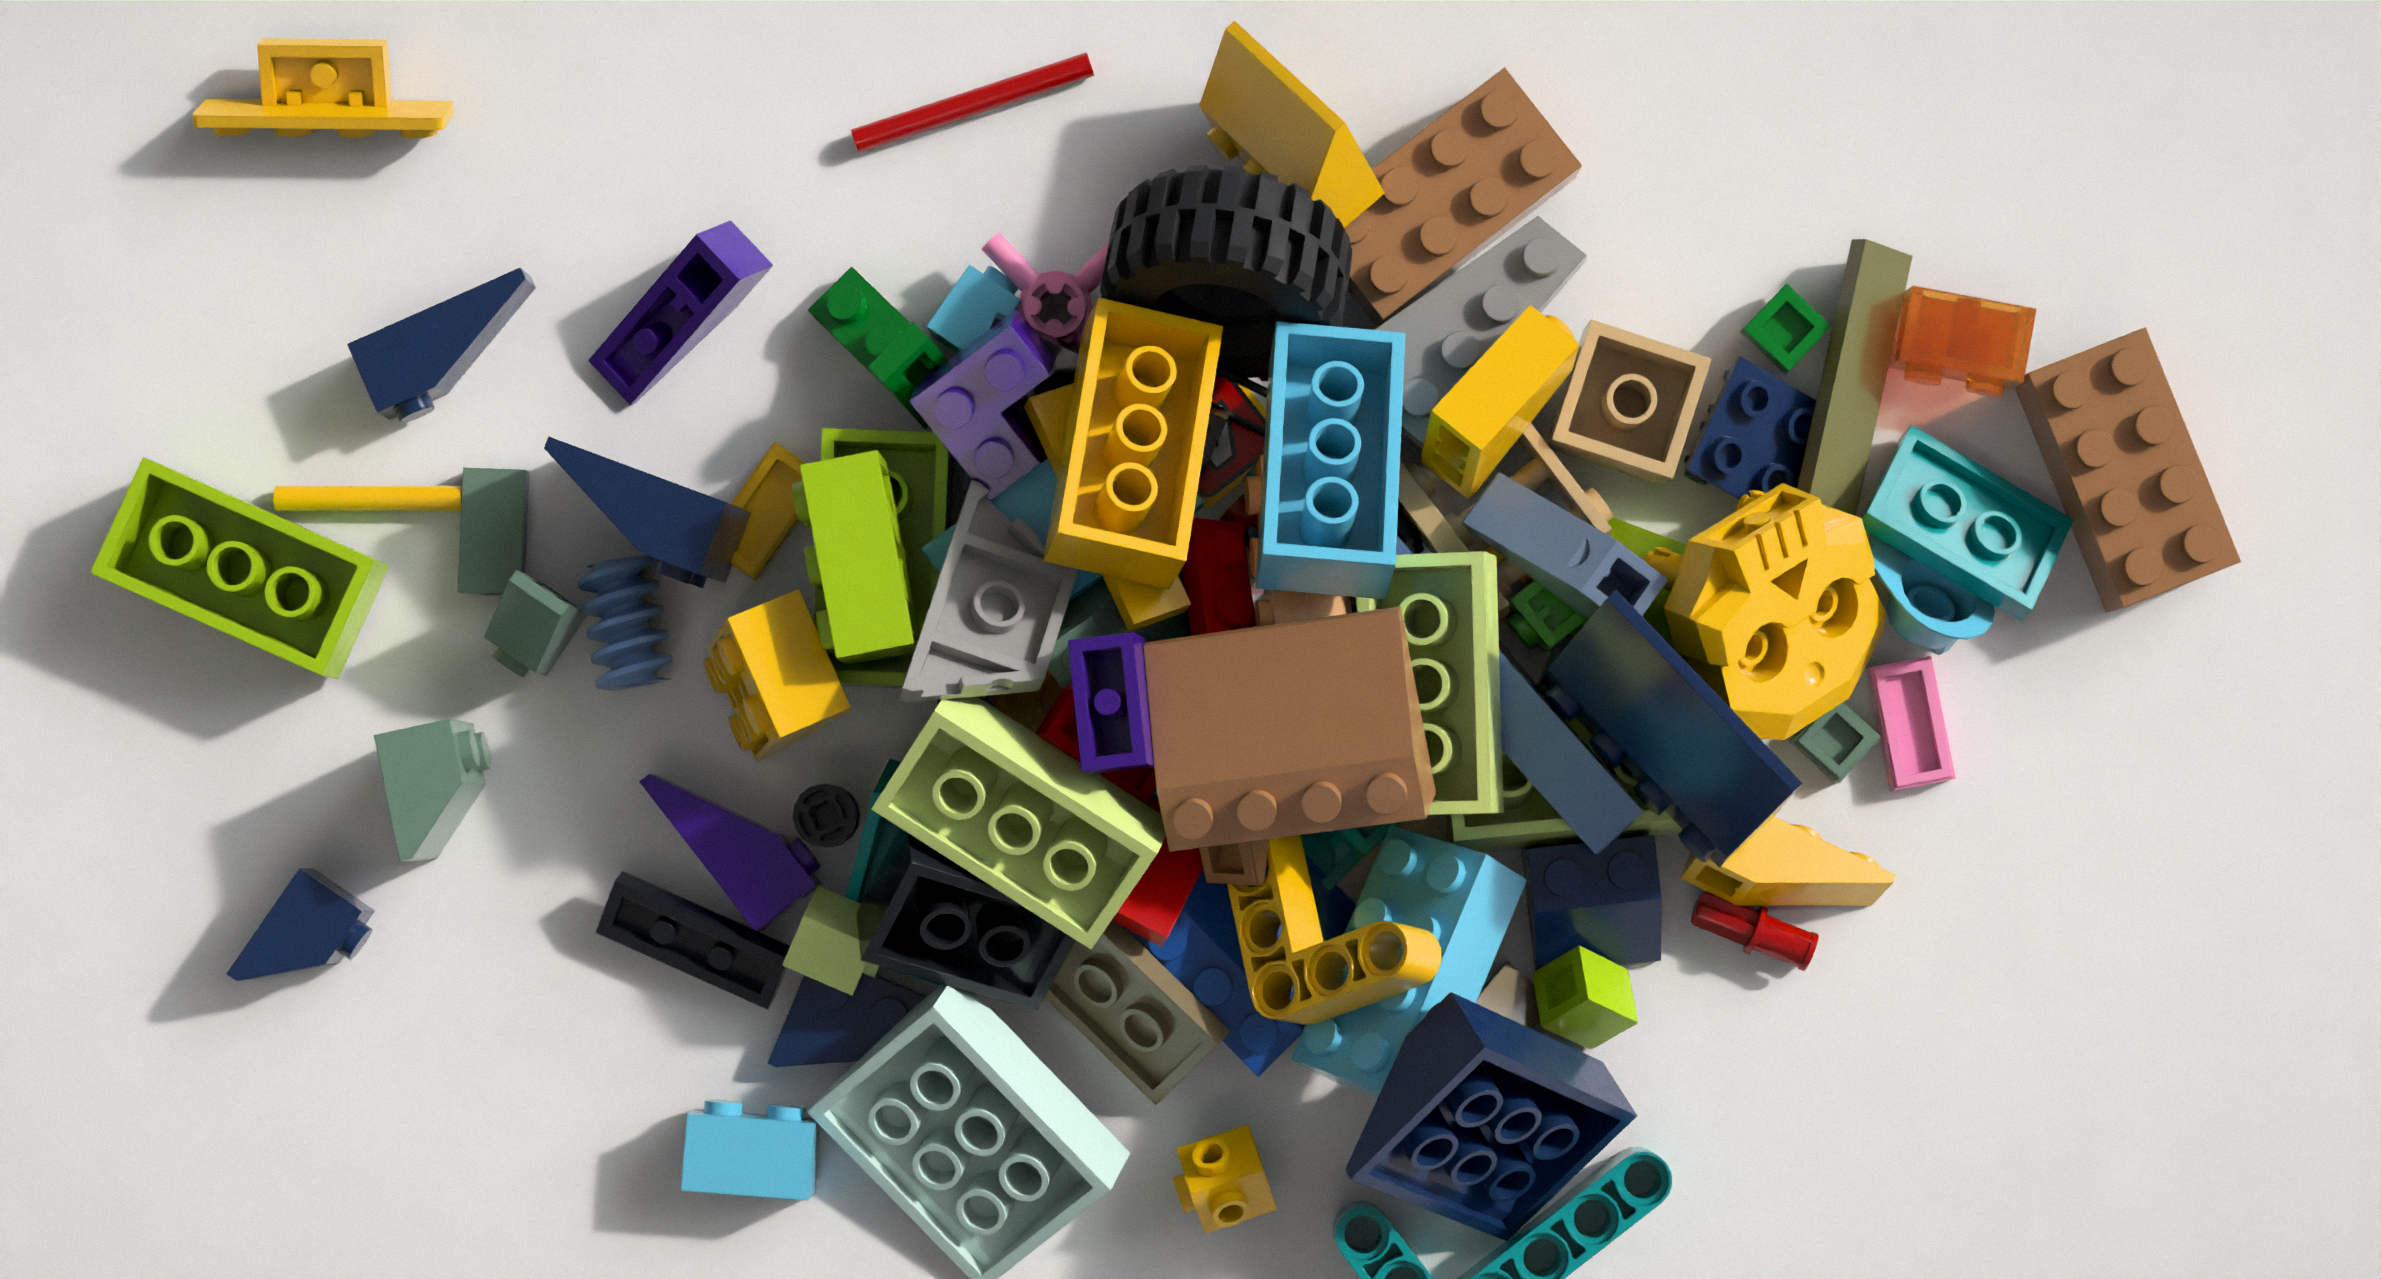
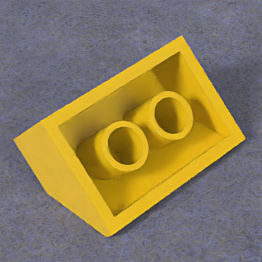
(1283, 128)

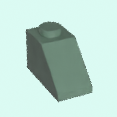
(532, 625)

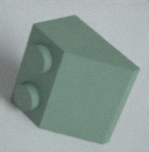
(431, 782)

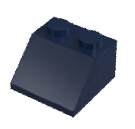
(1595, 900)

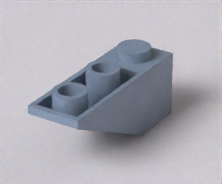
(1560, 549)

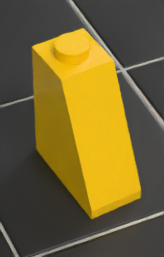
(1497, 400)

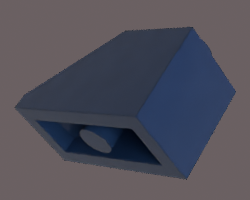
(305, 929)

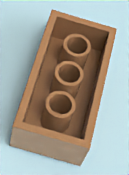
(1454, 194)
(2126, 471)

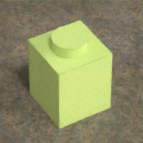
(829, 943)

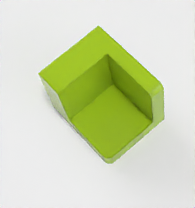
(1584, 997)

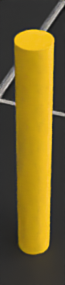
(367, 498)

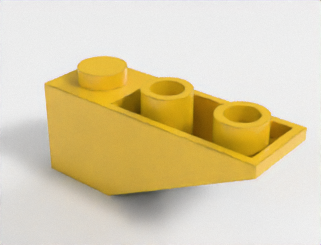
(1791, 868)

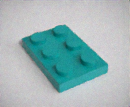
(1966, 523)

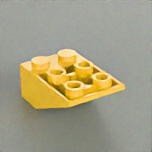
(774, 675)

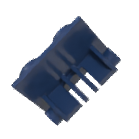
(1752, 433)

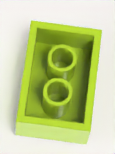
(857, 558)

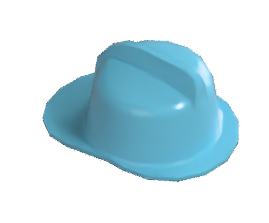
(1925, 604)

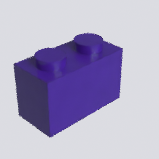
(1111, 703)

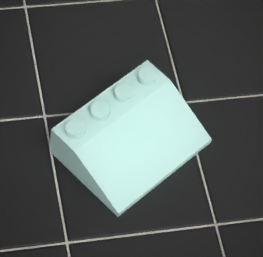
(970, 1133)

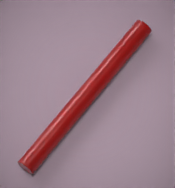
(972, 102)

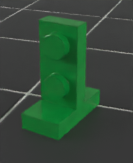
(878, 337)

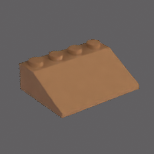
(1287, 730)

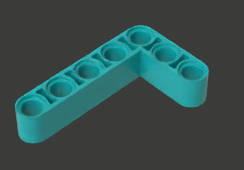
(1553, 1224)

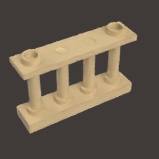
(1449, 535)

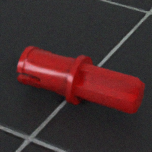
(1754, 930)

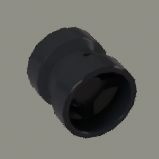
(836, 819)

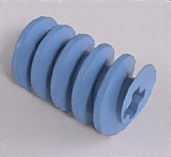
(624, 623)

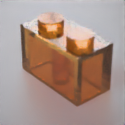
(1962, 341)

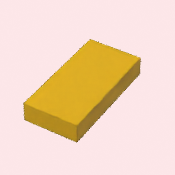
(772, 509)

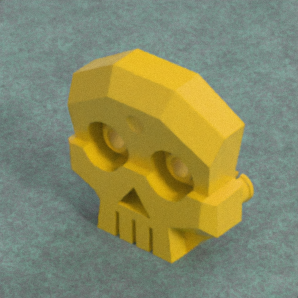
(1775, 608)

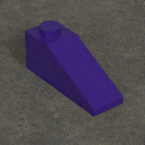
(680, 309)
(748, 860)

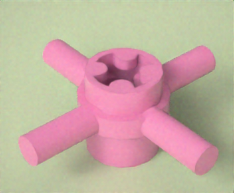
(1036, 288)

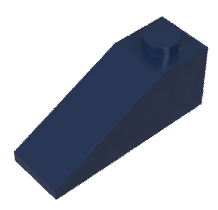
(431, 350)

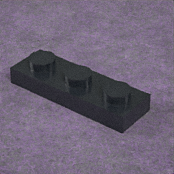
(694, 940)

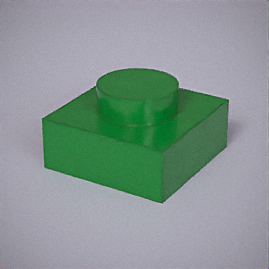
(1786, 328)

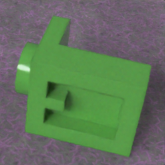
(1541, 617)

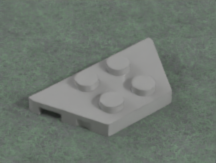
(990, 610)

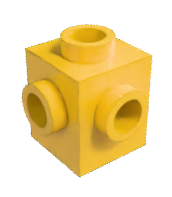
(1223, 1179)

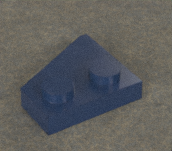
(840, 1027)

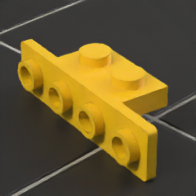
(323, 87)

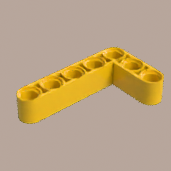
(1314, 964)

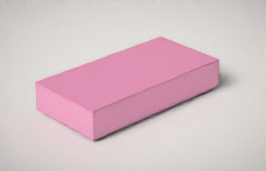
(1910, 723)

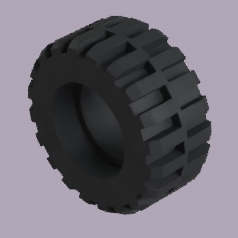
(1229, 255)

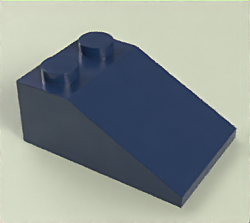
(676, 525)

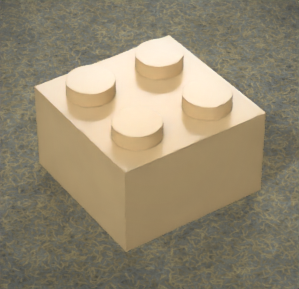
(1628, 403)

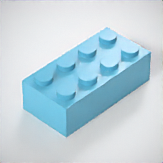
(1331, 461)
(1430, 886)

